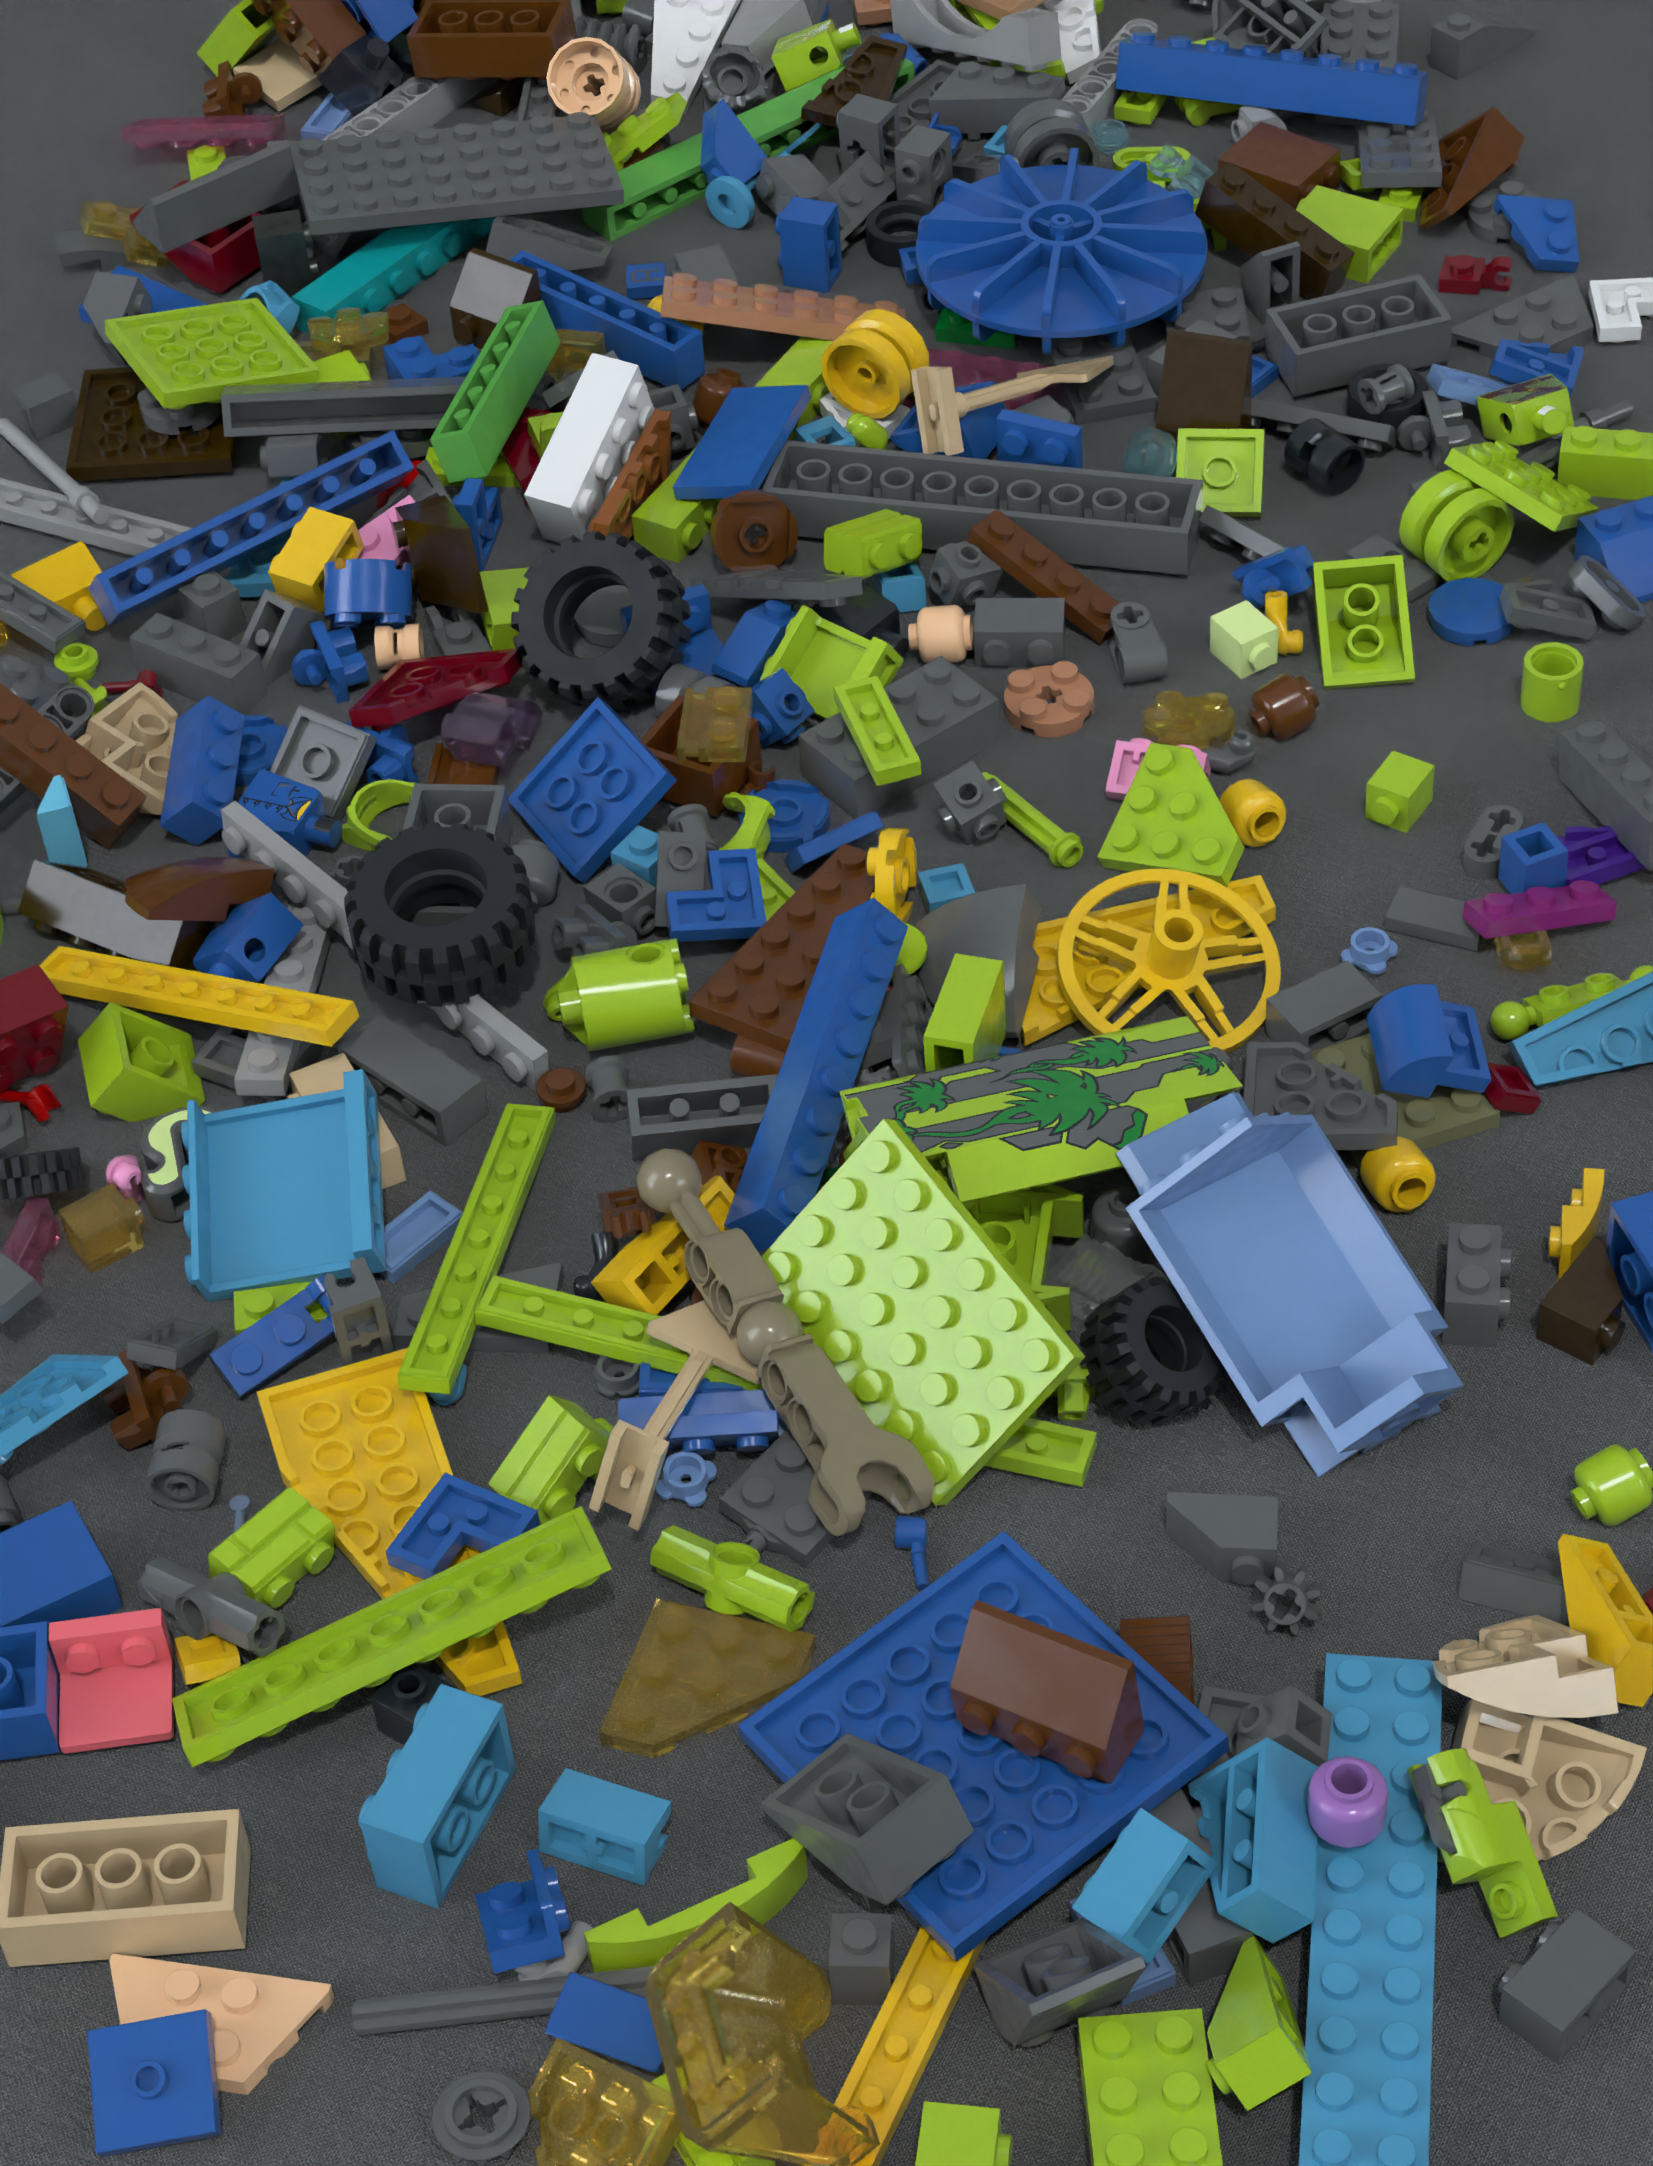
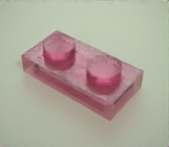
(33, 1236)

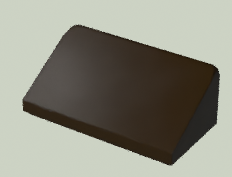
(502, 97)

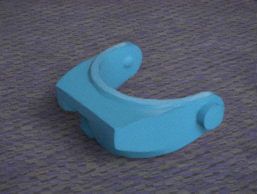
(276, 301)

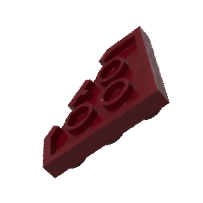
(430, 684)

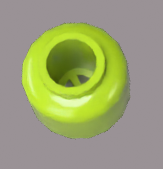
(1613, 1485)

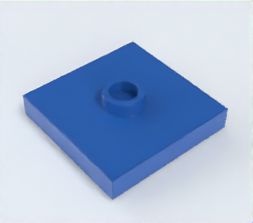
(154, 2083)

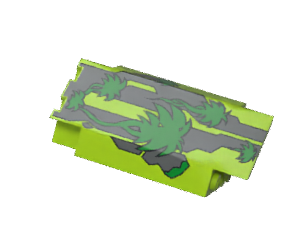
(1044, 1109)

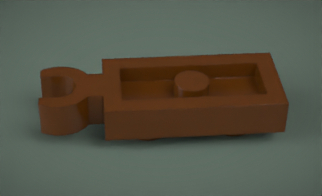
(625, 1212)

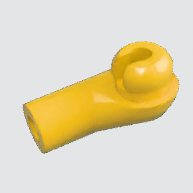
(1276, 612)

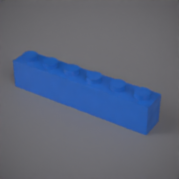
(637, 334)

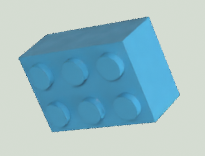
(437, 1795)

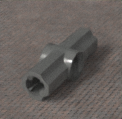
(211, 1606)

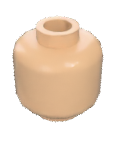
(943, 633)

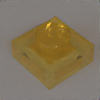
(1524, 950)

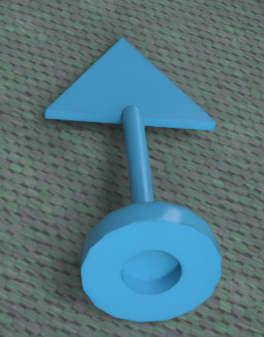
(732, 200)

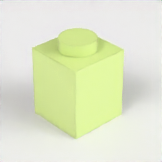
(1243, 639)

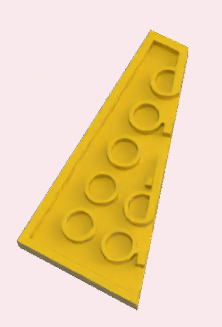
(1101, 975)

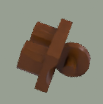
(230, 94)
(148, 1396)

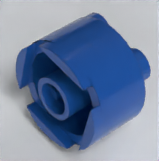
(367, 593)

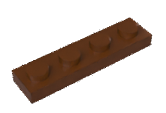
(1044, 573)

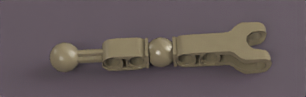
(795, 1373)

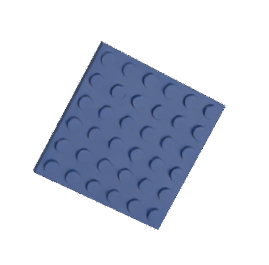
(1026, 1811)

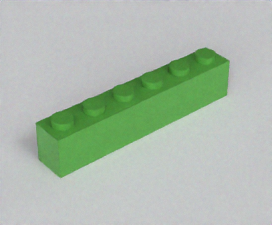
(495, 392)

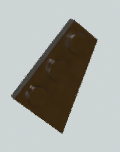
(868, 71)

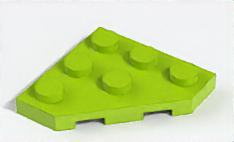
(1172, 820)

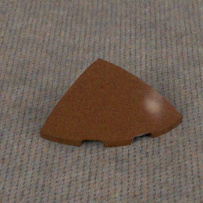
(197, 888)

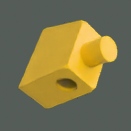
(65, 581)

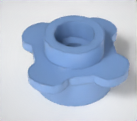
(1370, 950)
(682, 1466)

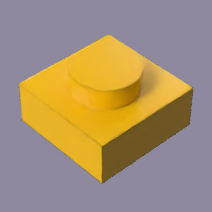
(205, 1658)

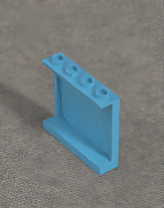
(284, 1190)

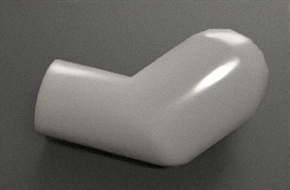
(574, 1956)

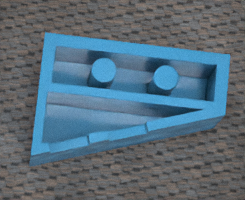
(1261, 1839)

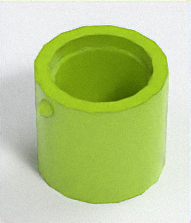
(1551, 682)

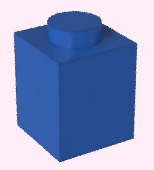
(1532, 859)

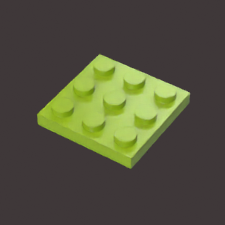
(1522, 485)

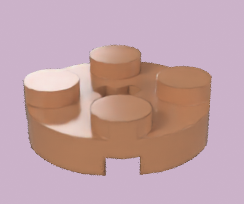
(1029, 690)

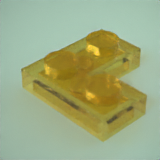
(113, 222)

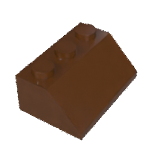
(1046, 1693)

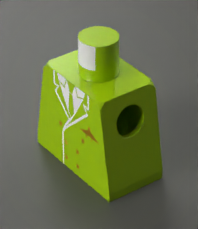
(801, 60)

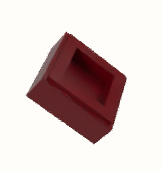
(1511, 1090)

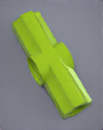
(732, 1578)

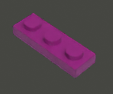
(1539, 909)

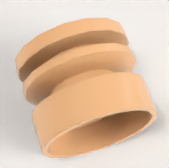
(578, 72)

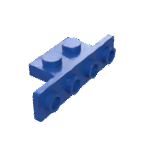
(713, 1420)

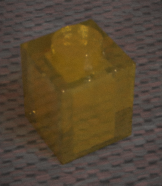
(102, 1227)

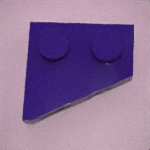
(1596, 855)

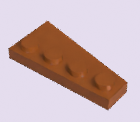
(639, 478)

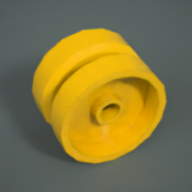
(873, 363)

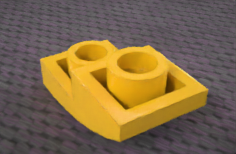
(1578, 1220)

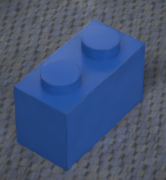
(809, 244)

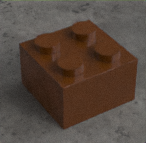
(698, 781)

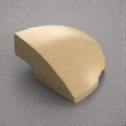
(135, 741)
(1529, 1670)
(1552, 1769)

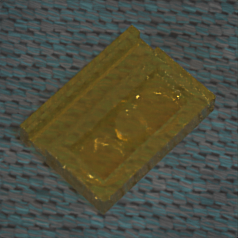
(715, 724)

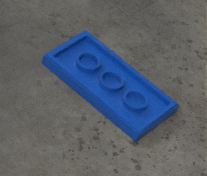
(742, 441)

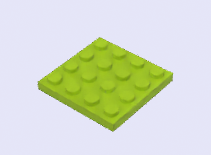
(201, 349)

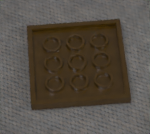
(115, 442)

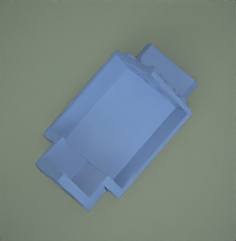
(1290, 1277)

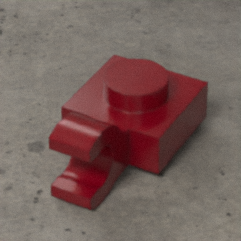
(1469, 274)

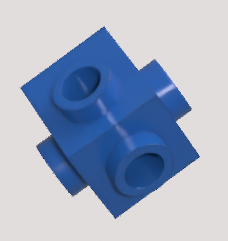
(779, 708)

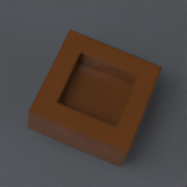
(405, 323)

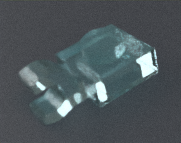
(1185, 174)

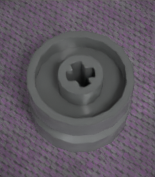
(1047, 132)

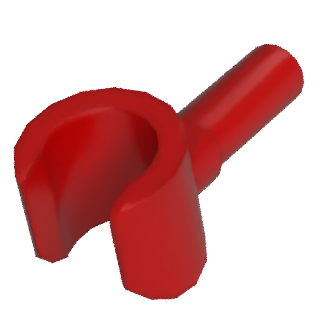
(38, 1100)

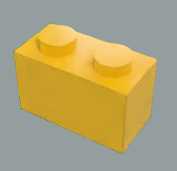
(312, 543)

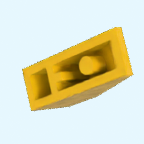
(653, 1264)
(1610, 1615)

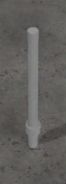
(80, 497)

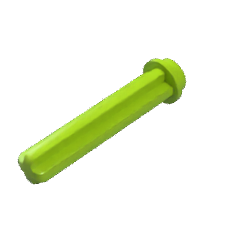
(1062, 847)

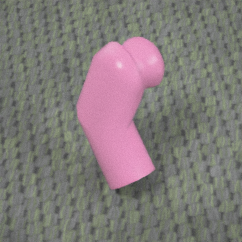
(126, 1175)

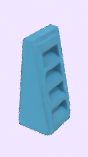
(903, 587)

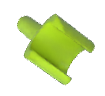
(97, 694)

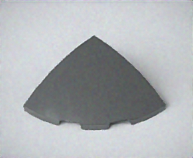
(991, 926)

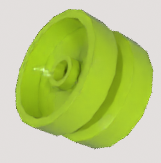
(1456, 526)

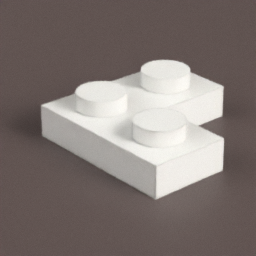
(1618, 307)

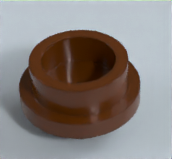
(561, 1089)

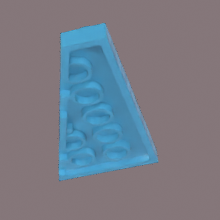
(51, 1393)

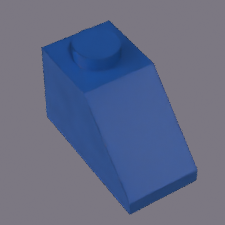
(728, 146)
(753, 642)

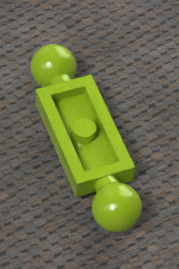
(1512, 1019)

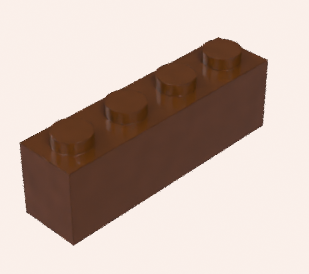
(38, 750)

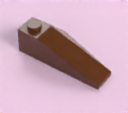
(1469, 162)

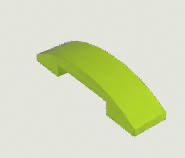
(630, 1943)

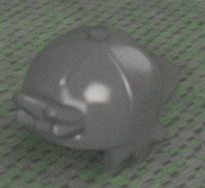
(735, 77)

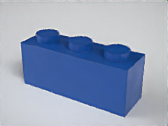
(202, 770)

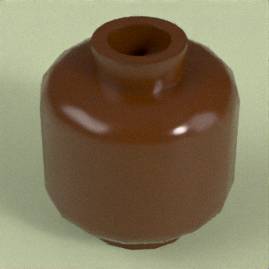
(712, 392)
(1284, 706)

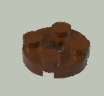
(735, 517)

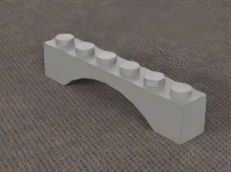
(1018, 39)

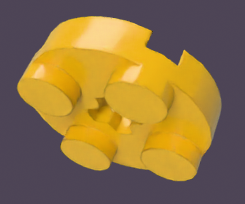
(894, 870)

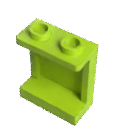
(827, 655)

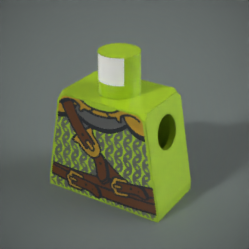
(1533, 409)

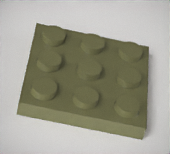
(1426, 1121)

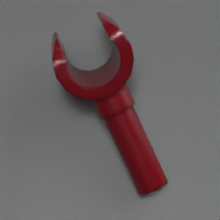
(146, 677)

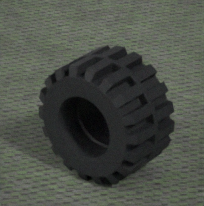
(1126, 1368)

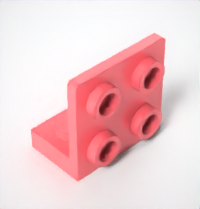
(114, 1680)

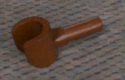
(756, 779)

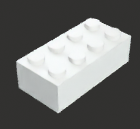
(589, 447)

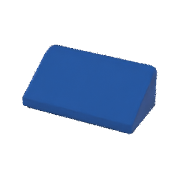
(606, 2022)

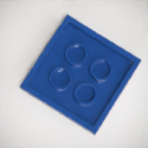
(591, 790)

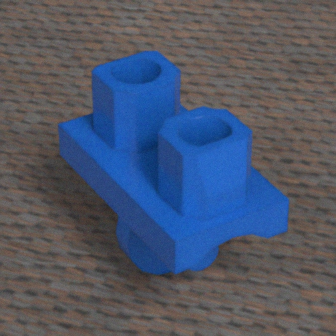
(1280, 571)
(332, 659)
(390, 756)

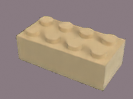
(124, 1887)

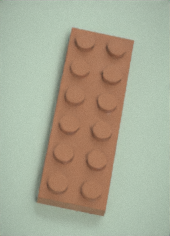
(762, 307)

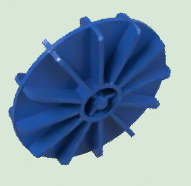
(1061, 251)

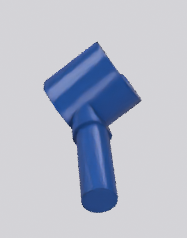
(911, 1534)

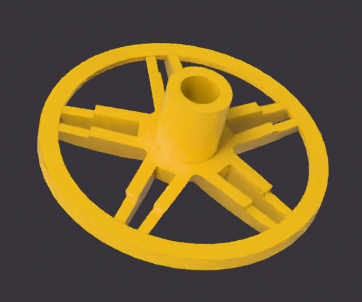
(1168, 957)

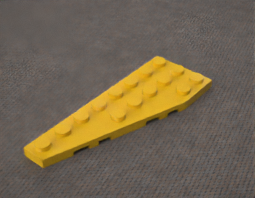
(368, 1464)

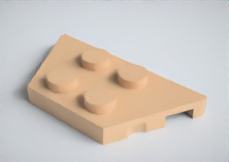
(250, 2012)

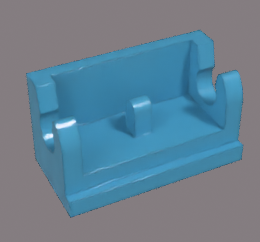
(603, 1826)

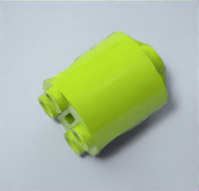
(626, 995)

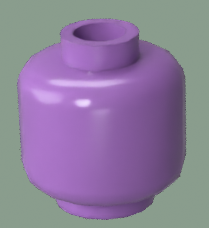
(1347, 1801)

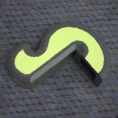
(164, 1161)

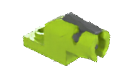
(1482, 1841)

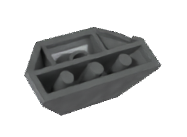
(1266, 23)

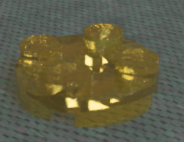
(349, 329)
(1189, 719)

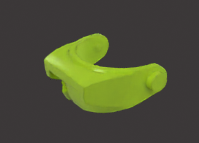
(369, 803)
(755, 827)

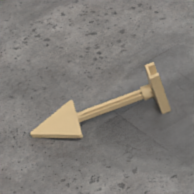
(941, 406)
(637, 1455)

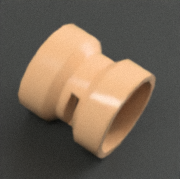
(397, 644)

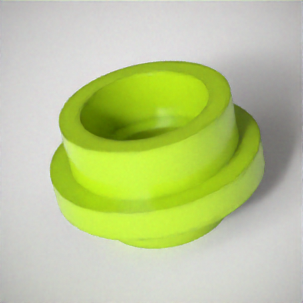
(77, 661)

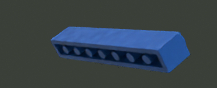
(1272, 79)
(248, 528)
(818, 1063)

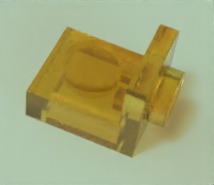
(575, 351)

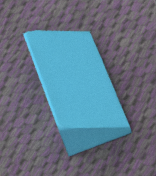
(60, 826)

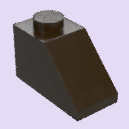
(1583, 1307)

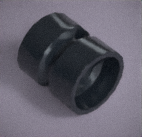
(1324, 456)

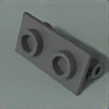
(678, 867)

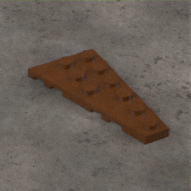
(770, 975)

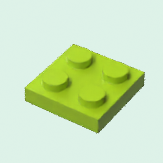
(1229, 466)

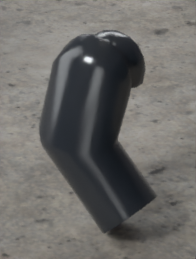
(604, 1249)

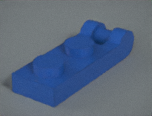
(274, 1341)

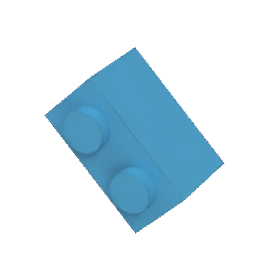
(1145, 1884)

